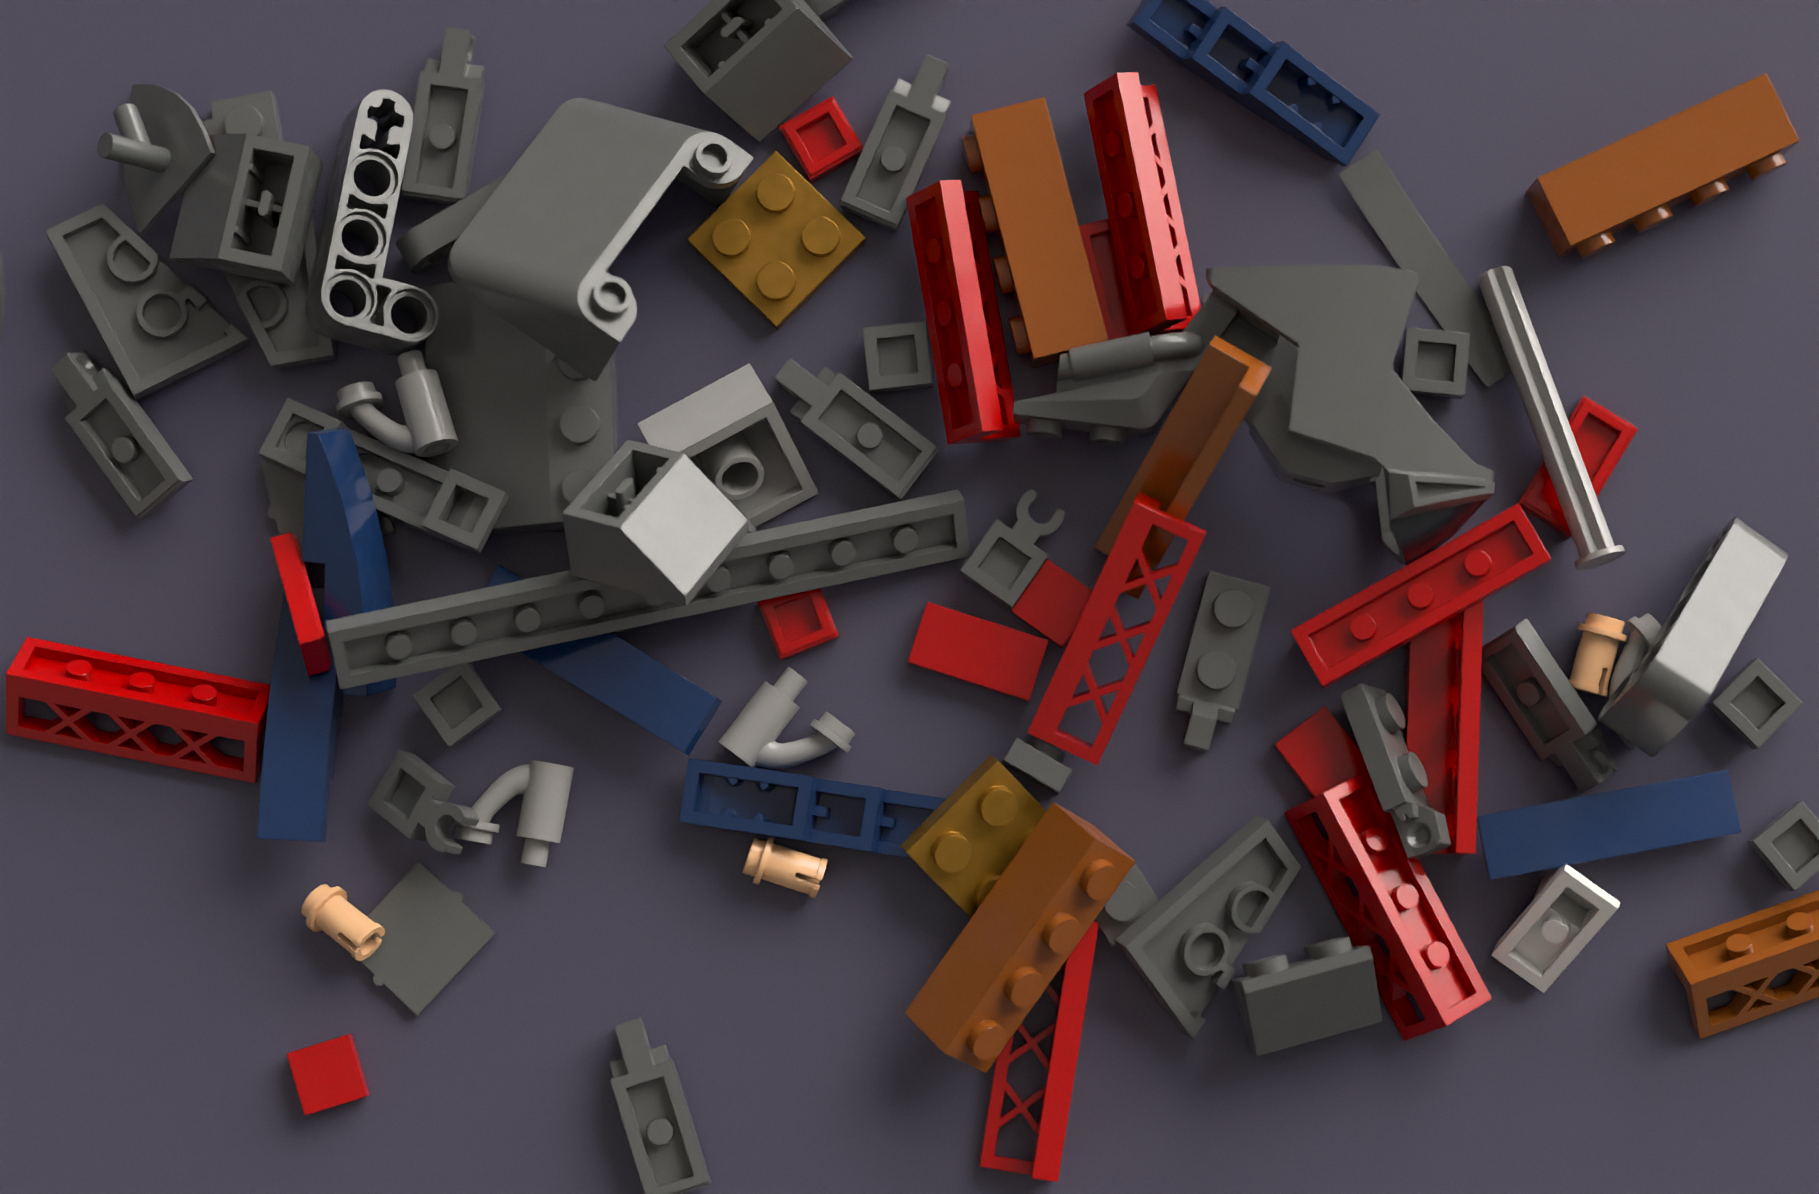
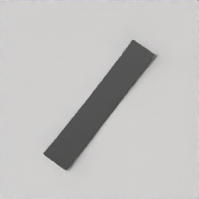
(1419, 251)

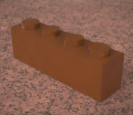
(1662, 167)
(1036, 231)
(1019, 938)

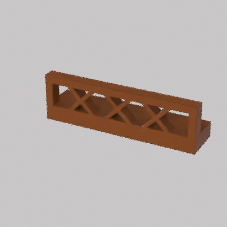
(1190, 444)
(1746, 958)

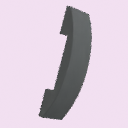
(402, 486)

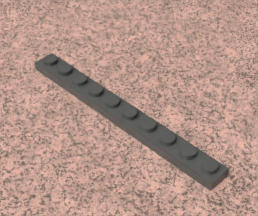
(570, 608)

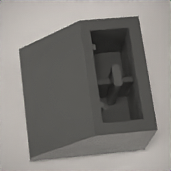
(758, 58)
(249, 208)
(651, 525)
(1307, 998)

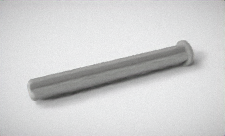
(1548, 420)

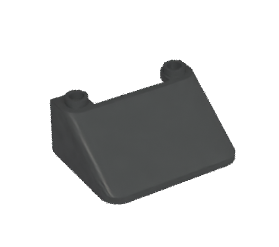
(569, 211)

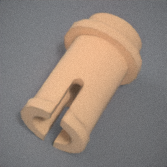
(1596, 653)
(784, 866)
(330, 912)

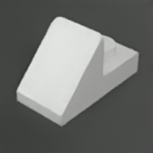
(1554, 927)

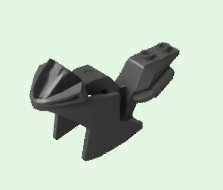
(1325, 412)

